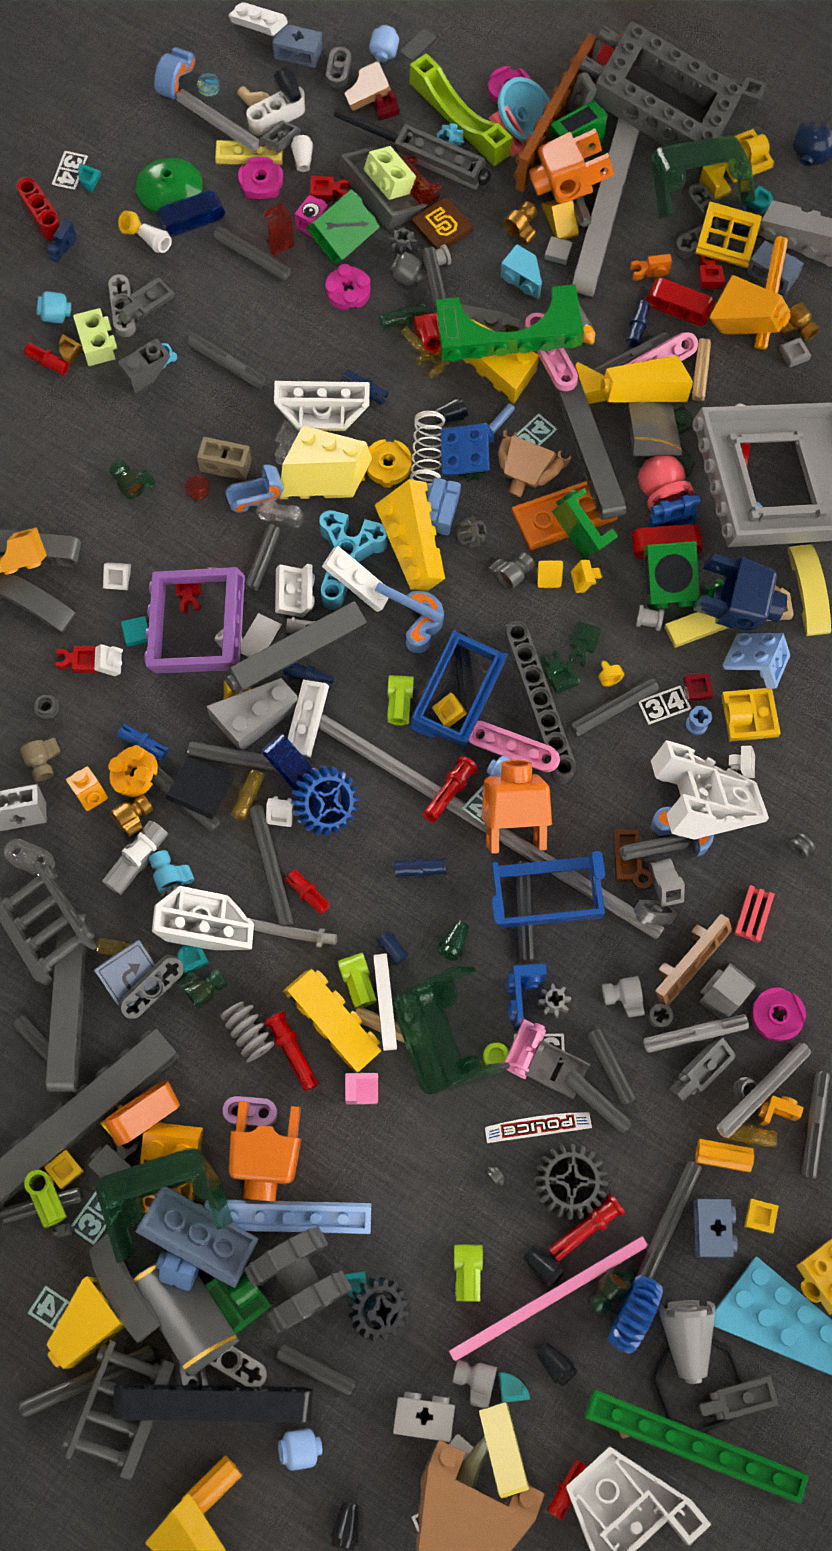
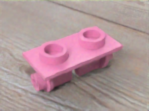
(524, 1047)

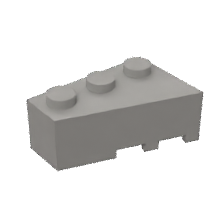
(253, 712)
(726, 991)

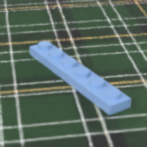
(300, 1216)

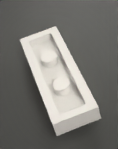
(257, 18)
(355, 577)
(307, 716)

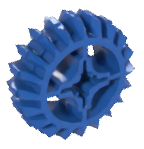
(331, 793)
(635, 1314)

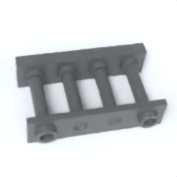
(28, 946)
(135, 1430)

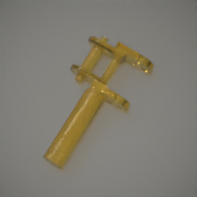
(425, 354)

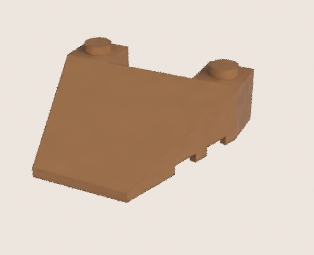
(461, 1517)

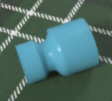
(168, 874)

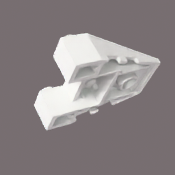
(710, 797)
(626, 1505)

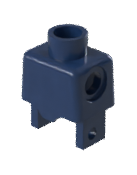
(746, 595)

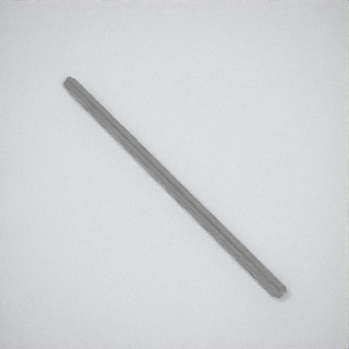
(505, 836)

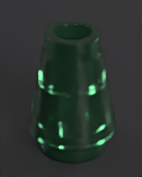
(454, 941)

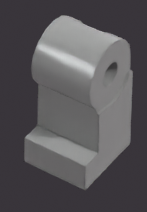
(665, 880)

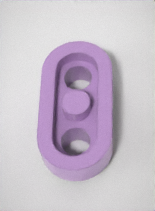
(255, 1107)

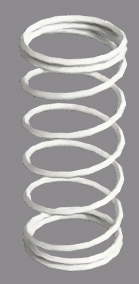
(426, 470)

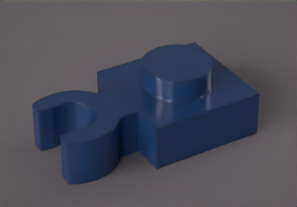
(63, 239)

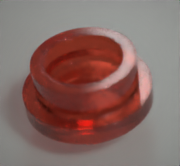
(197, 487)

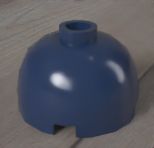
(813, 144)

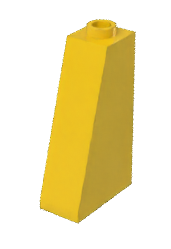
(648, 381)
(185, 1531)

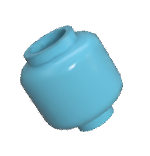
(53, 307)

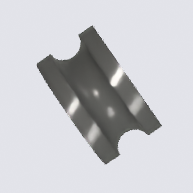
(801, 845)
(665, 1023)

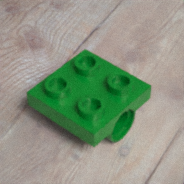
(238, 1304)

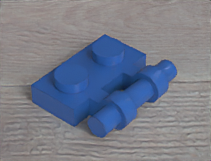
(676, 512)

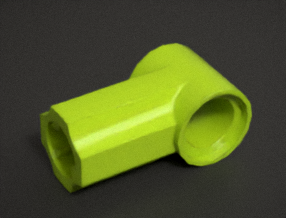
(399, 693)
(355, 974)
(46, 1200)
(468, 1264)

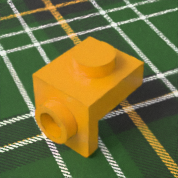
(87, 788)
(781, 1106)

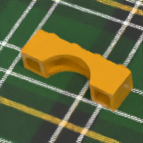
(22, 550)

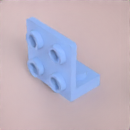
(759, 652)

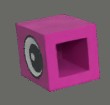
(308, 212)

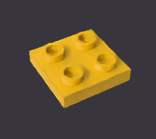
(757, 151)
(750, 714)
(818, 1276)

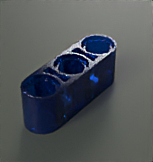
(191, 213)
(288, 762)

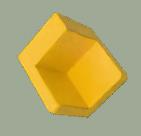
(713, 178)

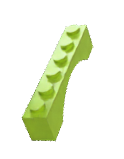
(484, 135)

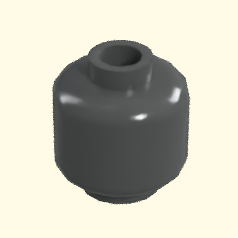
(407, 269)

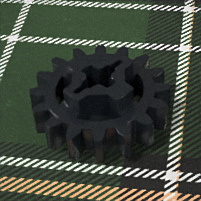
(387, 1315)

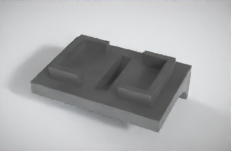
(544, 1064)

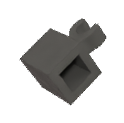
(108, 1161)

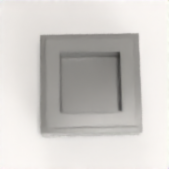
(558, 250)
(794, 352)

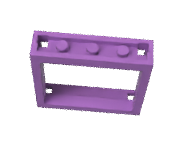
(232, 620)

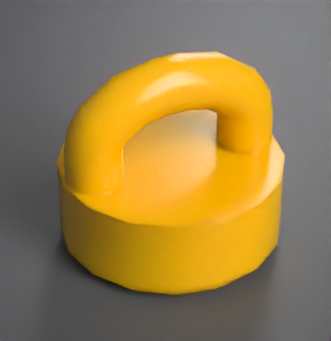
(129, 222)
(610, 674)

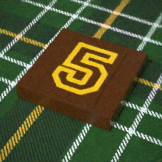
(442, 224)

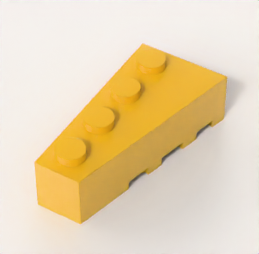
(507, 372)
(411, 534)
(333, 1019)

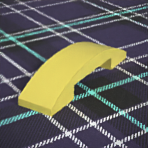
(812, 589)

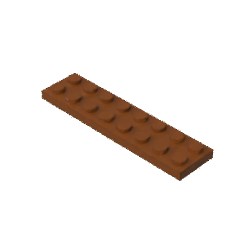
(552, 112)

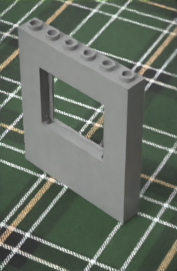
(719, 437)

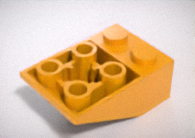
(167, 1139)

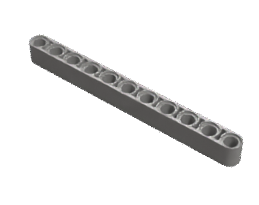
(605, 210)

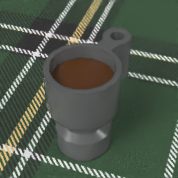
(511, 572)

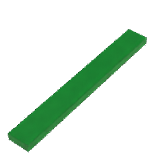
(696, 1446)

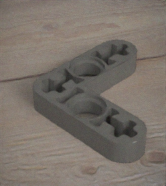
(695, 203)

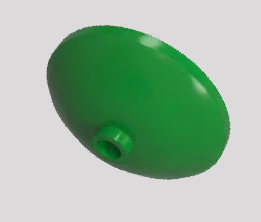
(167, 182)

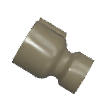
(36, 756)

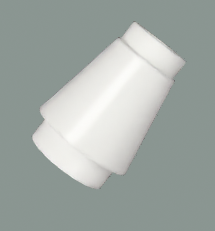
(302, 152)
(156, 238)

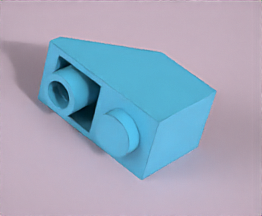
(522, 271)

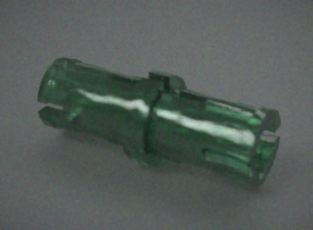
(388, 319)

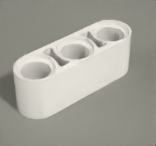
(271, 111)

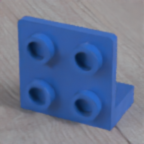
(465, 449)
(527, 976)

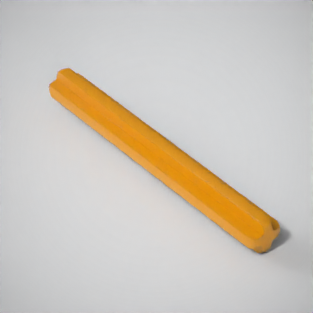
(773, 281)

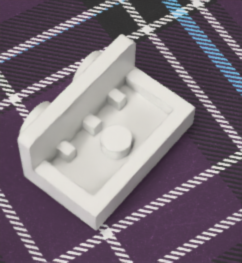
(294, 590)

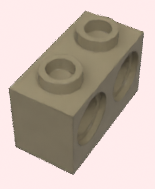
(224, 458)

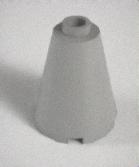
(689, 1336)

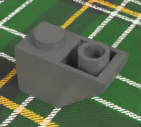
(143, 365)

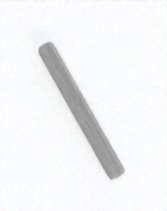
(218, 120)
(763, 1090)

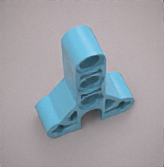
(360, 546)

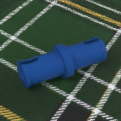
(143, 740)

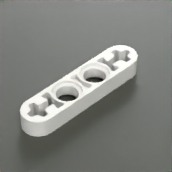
(385, 1002)

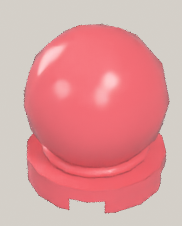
(663, 479)

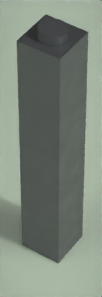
(294, 648)

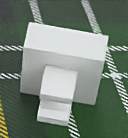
(108, 660)
(744, 762)
(279, 812)

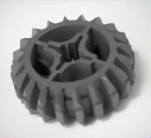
(593, 1183)

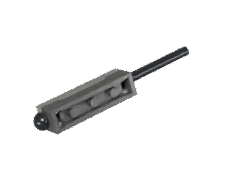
(430, 151)

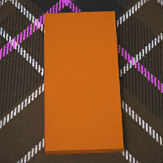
(540, 525)

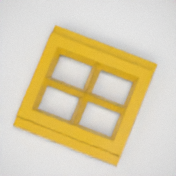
(724, 254)

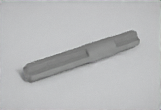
(696, 1033)

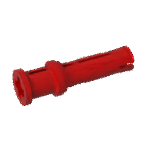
(455, 781)
(287, 1041)
(596, 1220)

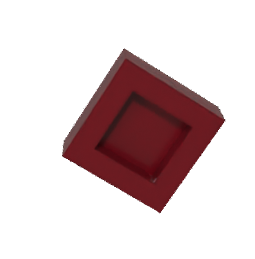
(386, 106)
(697, 687)

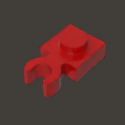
(325, 187)
(710, 275)
(188, 593)
(81, 659)

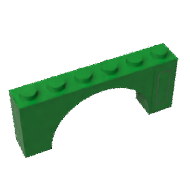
(466, 339)

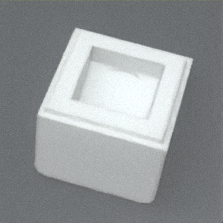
(116, 576)

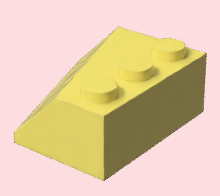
(324, 465)

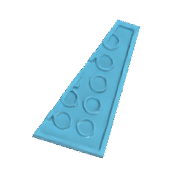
(776, 1317)

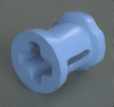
(704, 717)

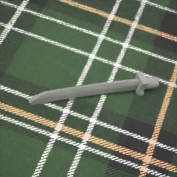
(301, 934)

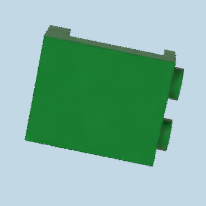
(579, 526)

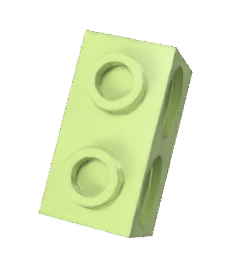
(389, 172)
(95, 336)

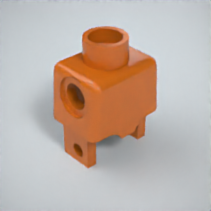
(564, 167)
(516, 801)
(263, 1155)

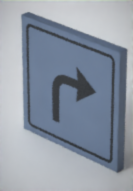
(125, 970)

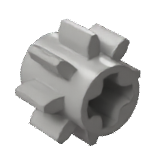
(549, 1006)

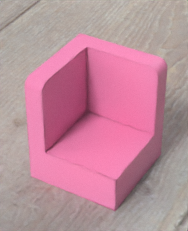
(361, 1088)

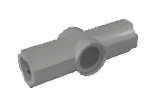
(124, 871)

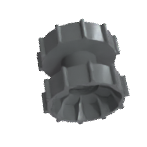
(297, 1278)

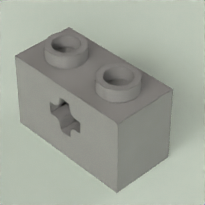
(22, 807)
(408, 1424)

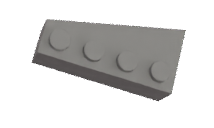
(805, 231)

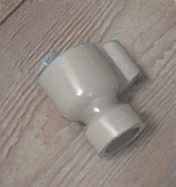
(628, 992)
(480, 1379)

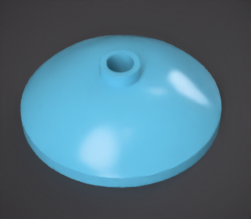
(525, 102)

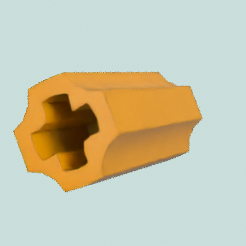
(724, 1155)
(215, 1484)

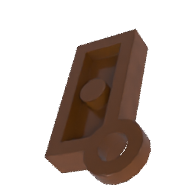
(629, 869)

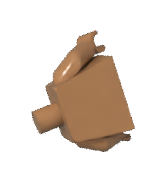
(528, 463)

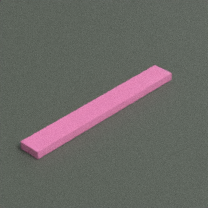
(547, 1299)

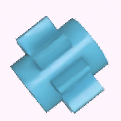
(451, 135)

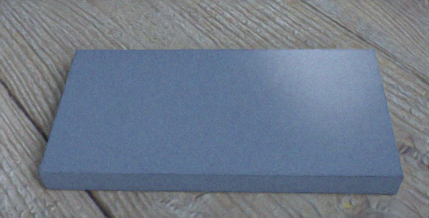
(192, 1235)

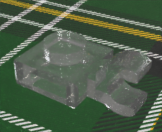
(285, 440)

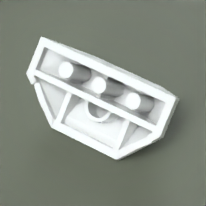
(321, 404)
(202, 920)

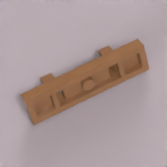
(707, 942)

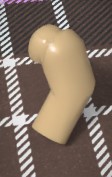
(251, 98)

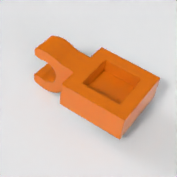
(655, 266)

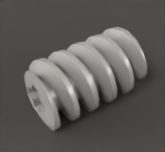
(246, 1031)

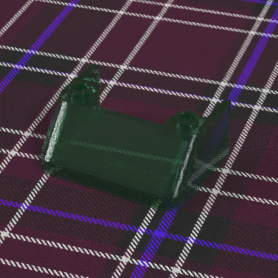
(672, 160)
(430, 1038)
(122, 1193)

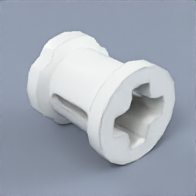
(139, 849)

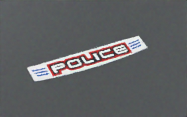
(538, 1126)

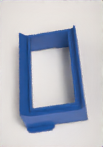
(431, 728)
(596, 870)

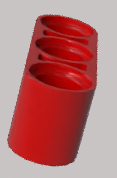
(38, 207)
(680, 302)
(664, 535)

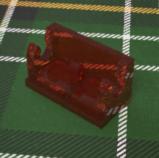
(421, 189)
(279, 229)

